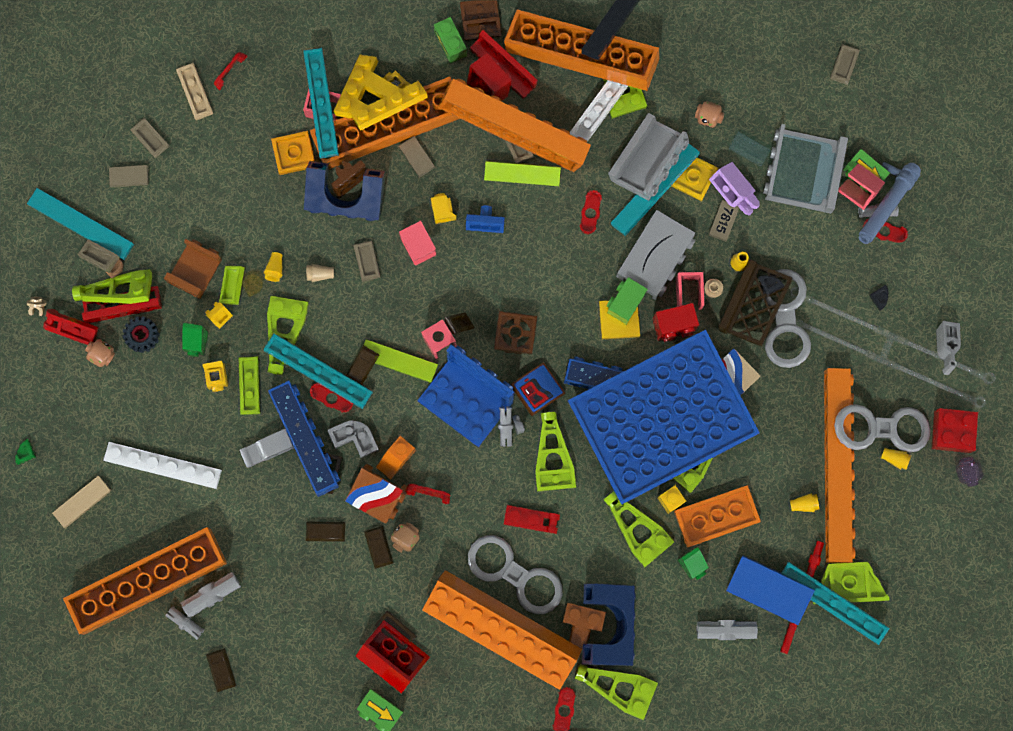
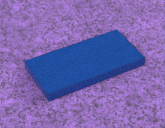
(770, 590)

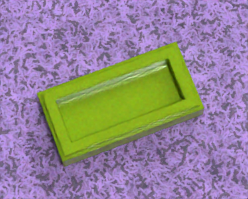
(231, 285)

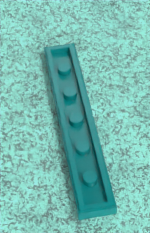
(321, 103)
(639, 206)
(80, 223)
(318, 371)
(839, 606)

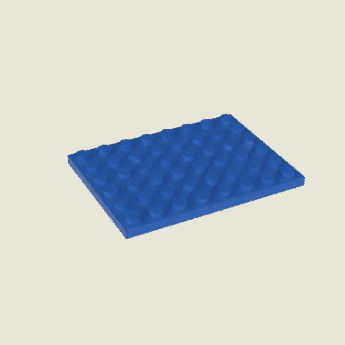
(663, 417)

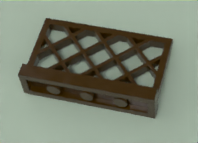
(740, 296)

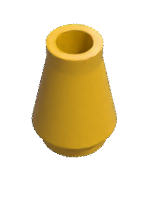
(737, 264)
(273, 270)
(897, 458)
(806, 503)

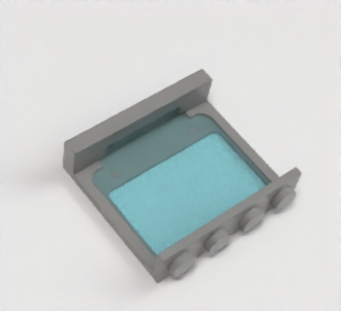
(805, 170)

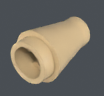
(317, 272)

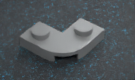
(355, 432)

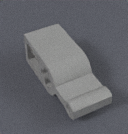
(948, 344)
(267, 448)

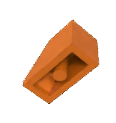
(395, 457)

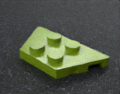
(854, 582)

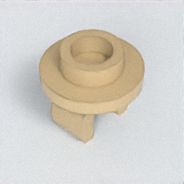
(713, 288)
(38, 303)

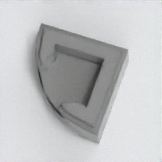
(518, 425)

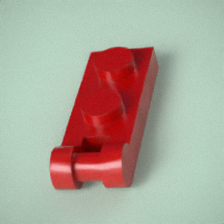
(70, 327)
(530, 519)

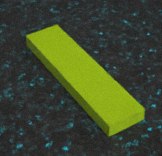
(522, 173)
(403, 362)

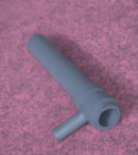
(903, 182)

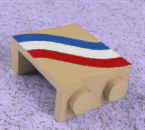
(740, 371)

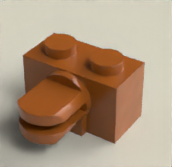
(582, 622)

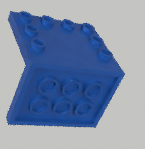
(467, 396)

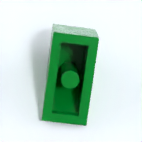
(194, 339)
(694, 564)

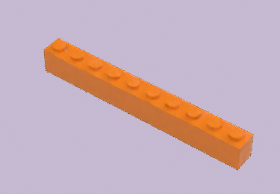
(838, 469)

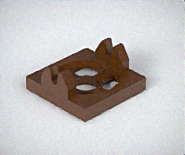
(348, 177)
(530, 320)

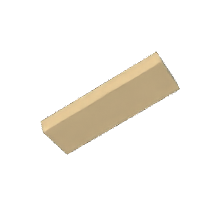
(194, 91)
(81, 502)

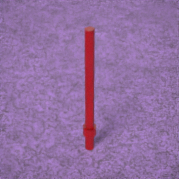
(814, 561)

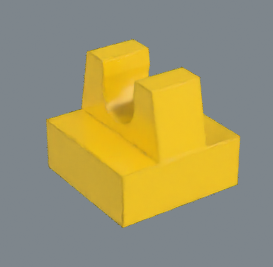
(218, 315)

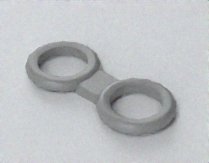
(787, 323)
(882, 428)
(515, 574)

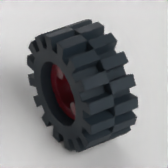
(148, 328)

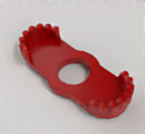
(240, 57)
(592, 201)
(896, 234)
(320, 393)
(413, 488)
(566, 697)

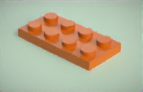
(717, 516)

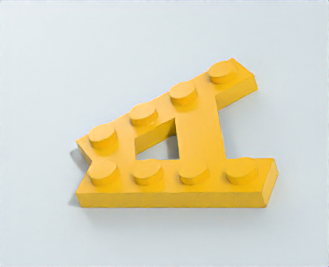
(391, 96)

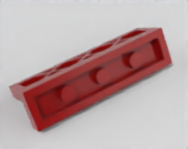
(522, 80)
(122, 309)

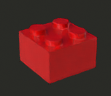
(489, 77)
(675, 322)
(954, 430)

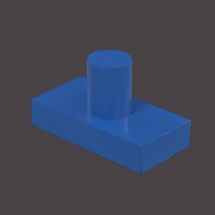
(485, 221)

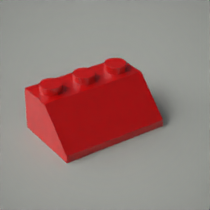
(388, 660)

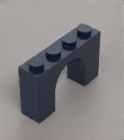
(320, 199)
(621, 647)

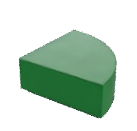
(24, 453)

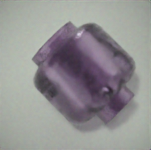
(969, 471)

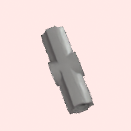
(210, 594)
(726, 630)

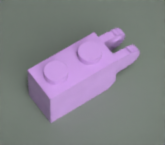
(735, 188)

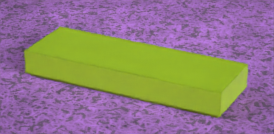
(249, 385)

